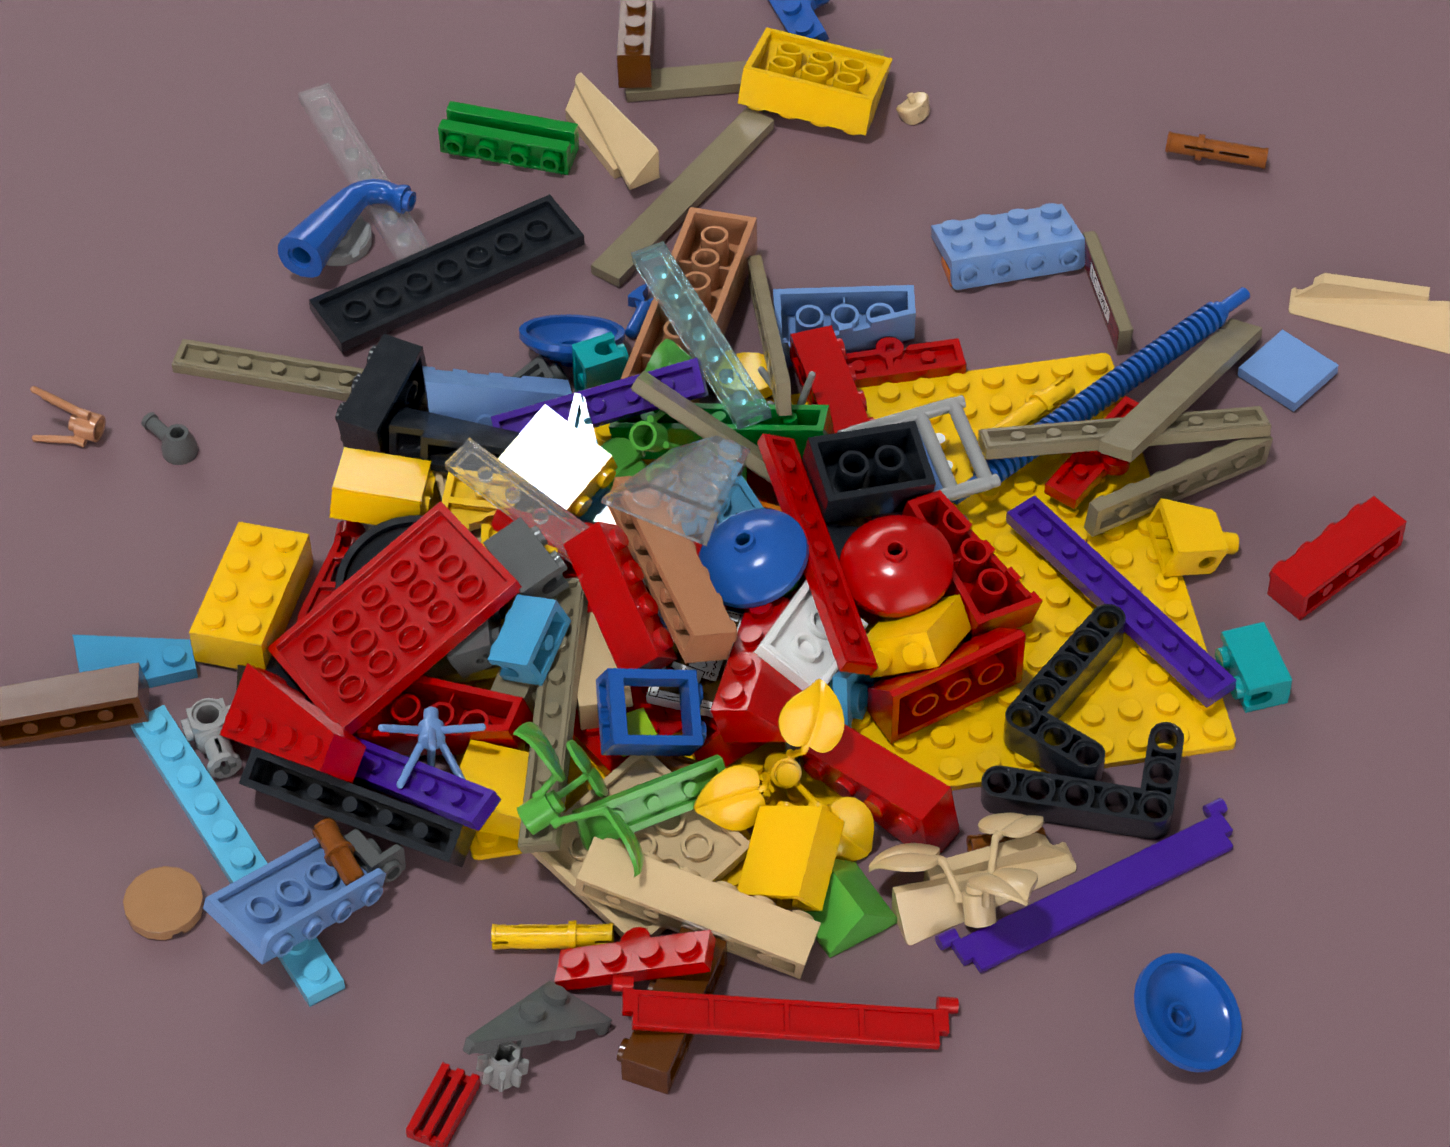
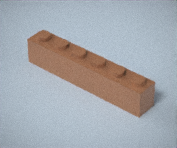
(680, 588)

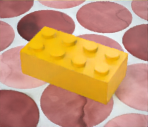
(251, 596)

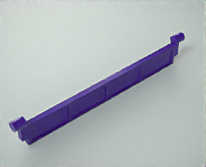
(1094, 893)

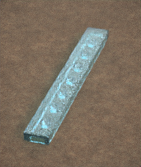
(701, 335)

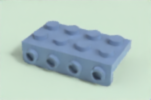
(1010, 246)
(290, 901)

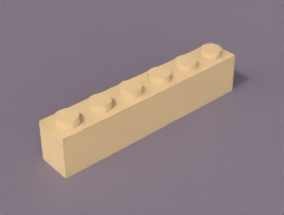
(684, 899)

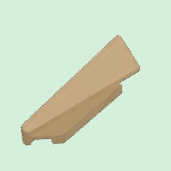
(612, 135)
(930, 905)

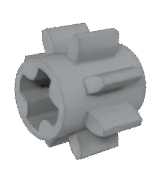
(503, 1067)

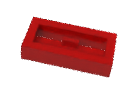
(456, 1078)

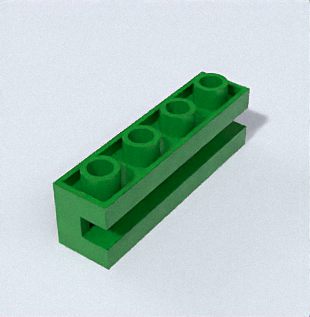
(509, 138)

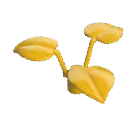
(807, 720)

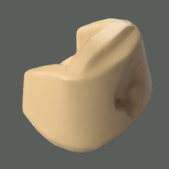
(915, 108)

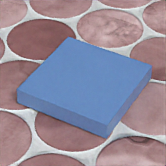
(1288, 370)

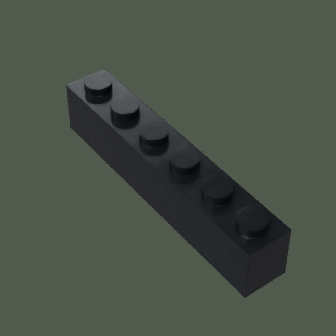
(357, 807)

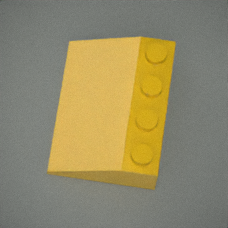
(814, 81)

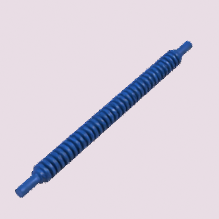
(1131, 373)

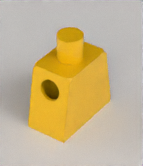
(1188, 538)

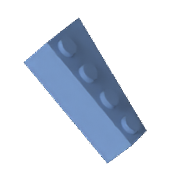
(856, 314)
(481, 395)

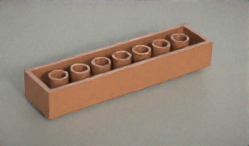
(714, 258)

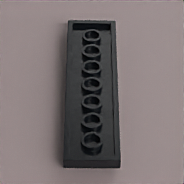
(446, 272)

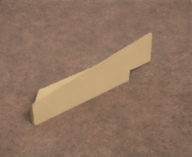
(1376, 308)

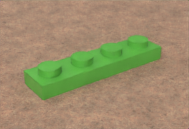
(650, 801)

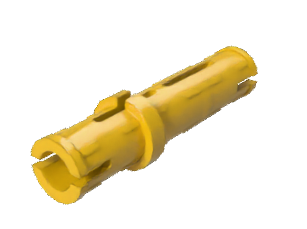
(1040, 404)
(550, 936)

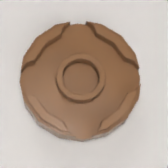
(163, 902)

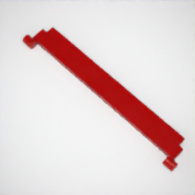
(785, 1018)

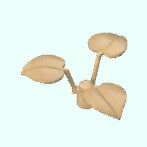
(981, 888)

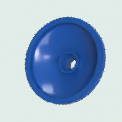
(555, 334)
(761, 568)
(1187, 1012)

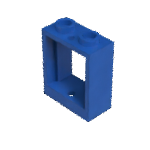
(613, 717)

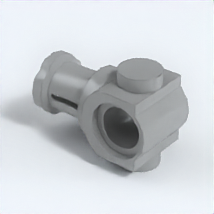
(207, 736)

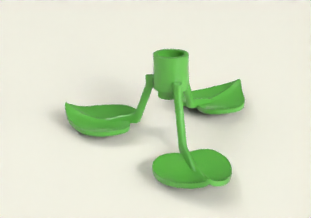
(647, 434)
(546, 807)

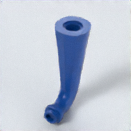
(314, 239)

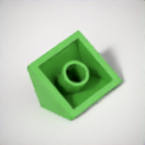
(850, 910)

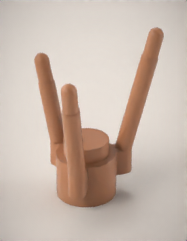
(83, 423)

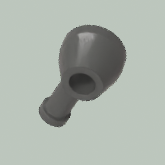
(177, 441)

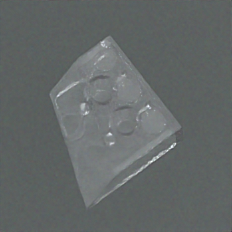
(684, 488)

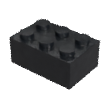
(388, 382)
(867, 470)

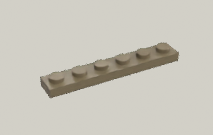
(1176, 483)

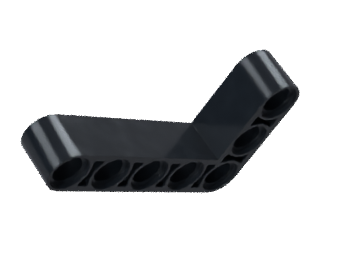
(1033, 717)
(1095, 794)

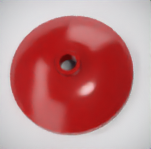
(902, 582)

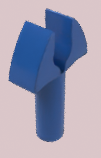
(637, 300)

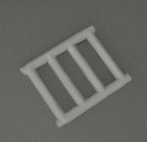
(921, 415)

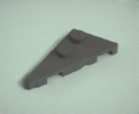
(538, 1019)

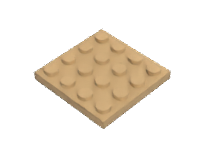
(678, 841)

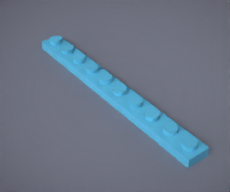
(226, 839)

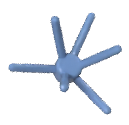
(431, 736)

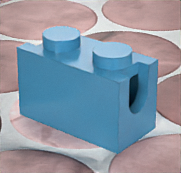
(529, 639)

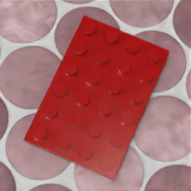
(394, 619)

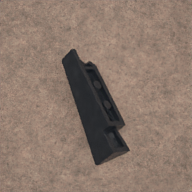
(438, 437)

